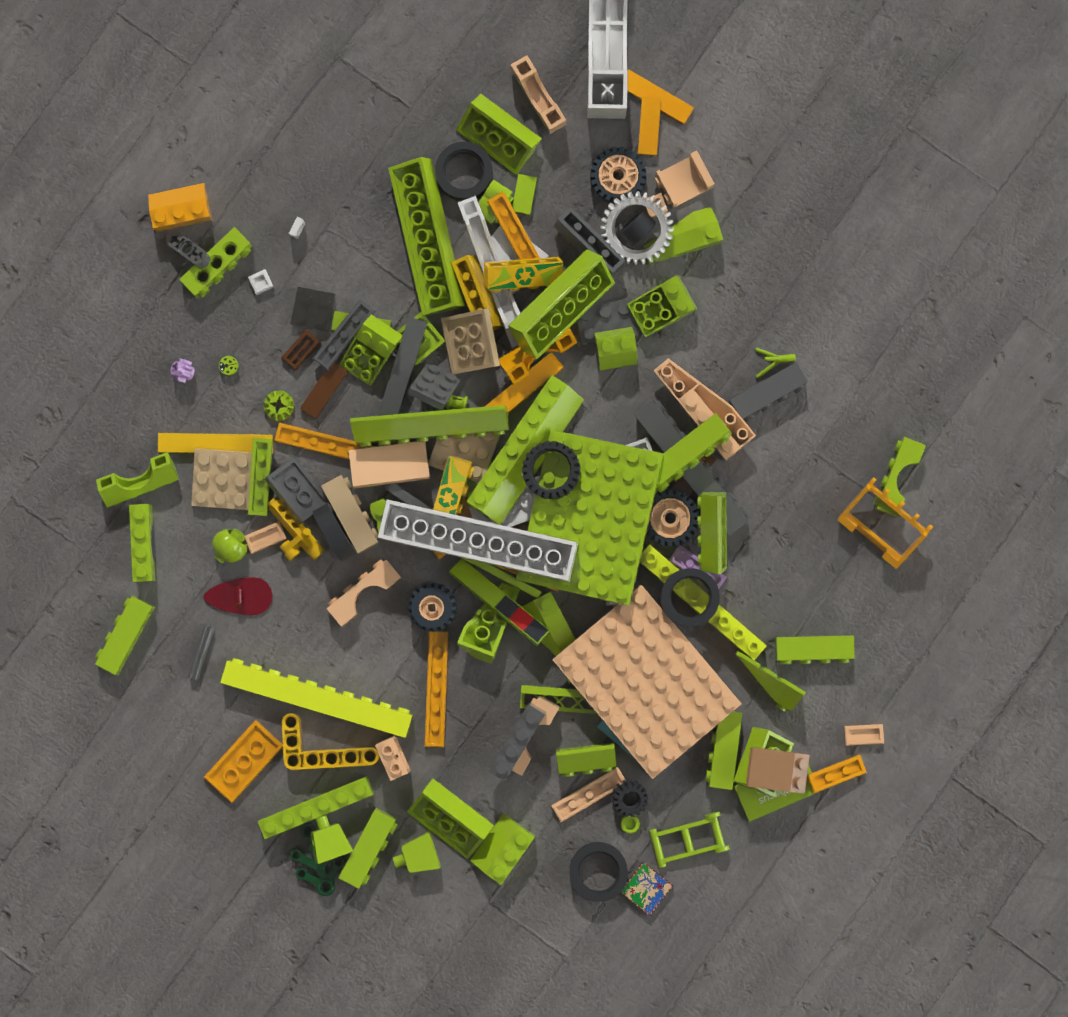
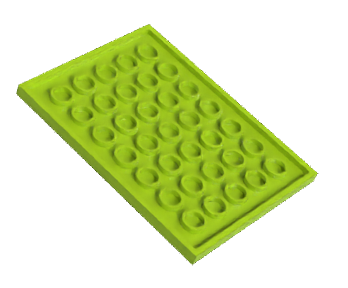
(602, 514)

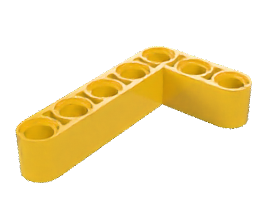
(322, 762)

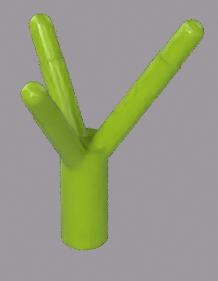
(773, 357)

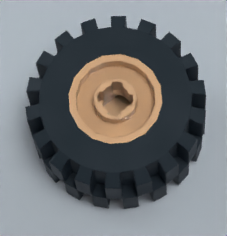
(432, 607)

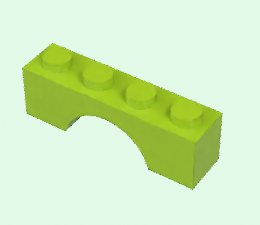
(908, 453)
(119, 489)
(141, 550)

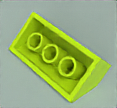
(498, 133)
(713, 532)
(450, 818)

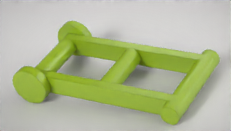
(718, 847)

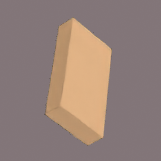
(265, 537)
(863, 734)

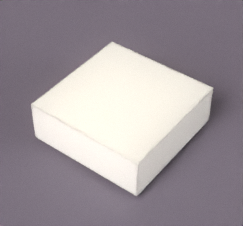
(297, 228)
(260, 282)

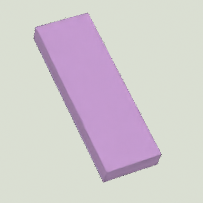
(685, 559)

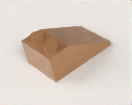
(777, 770)

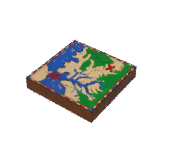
(646, 888)

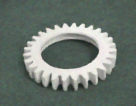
(618, 246)

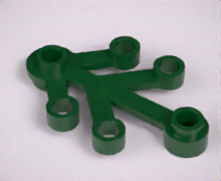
(323, 878)

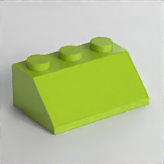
(760, 739)
(586, 759)
(502, 848)

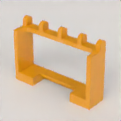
(889, 554)

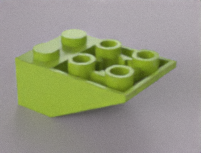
(662, 306)
(370, 349)

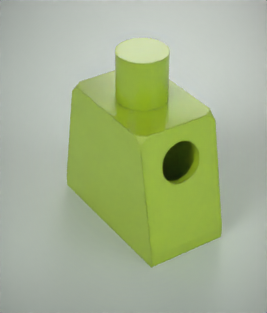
(328, 841)
(418, 854)

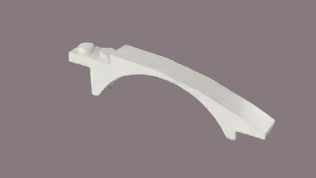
(486, 252)

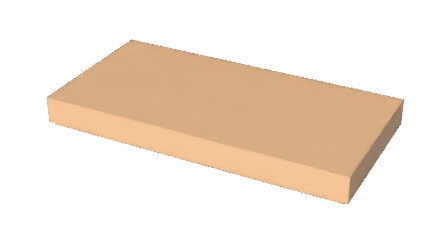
(389, 464)

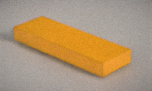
(649, 125)
(836, 773)

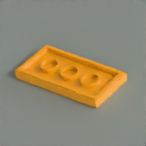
(243, 761)

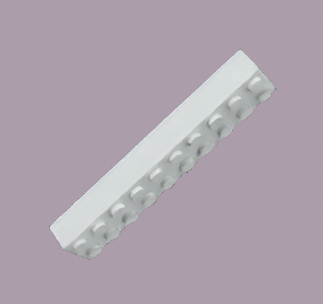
(478, 540)

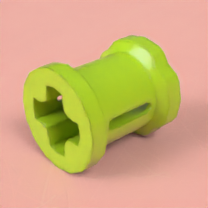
(457, 402)

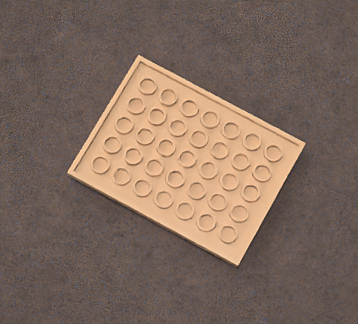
(647, 682)

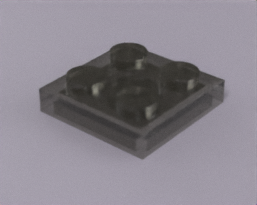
(313, 309)

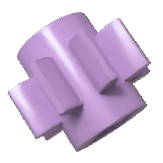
(182, 370)

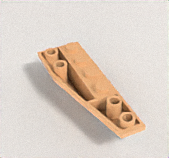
(702, 403)

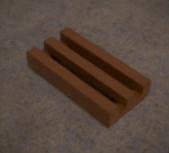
(304, 346)

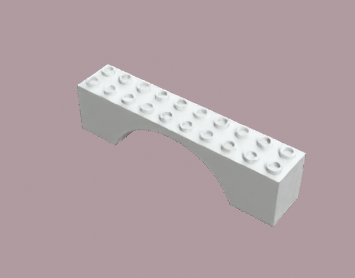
(607, 59)

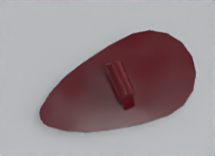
(241, 596)

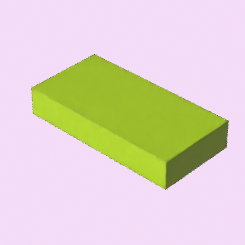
(524, 194)

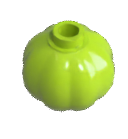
(229, 546)

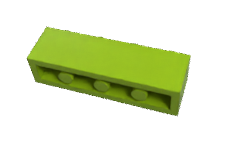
(125, 635)
(814, 648)
(724, 753)
(367, 848)

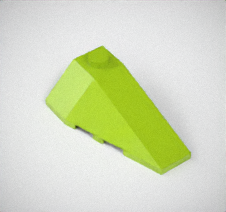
(691, 234)
(548, 613)
(485, 630)
(779, 689)

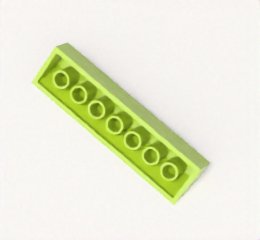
(426, 236)
(429, 425)
(504, 479)

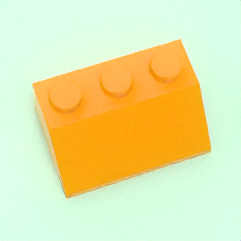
(179, 207)

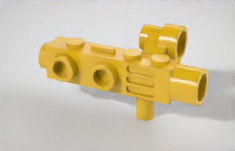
(301, 534)

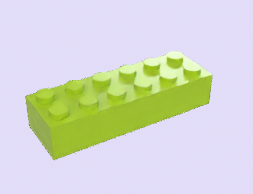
(561, 304)

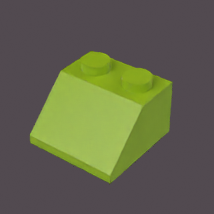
(616, 348)

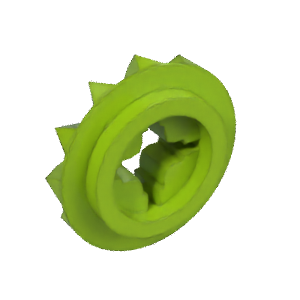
(284, 412)

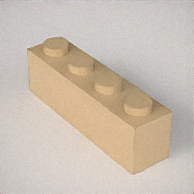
(350, 514)

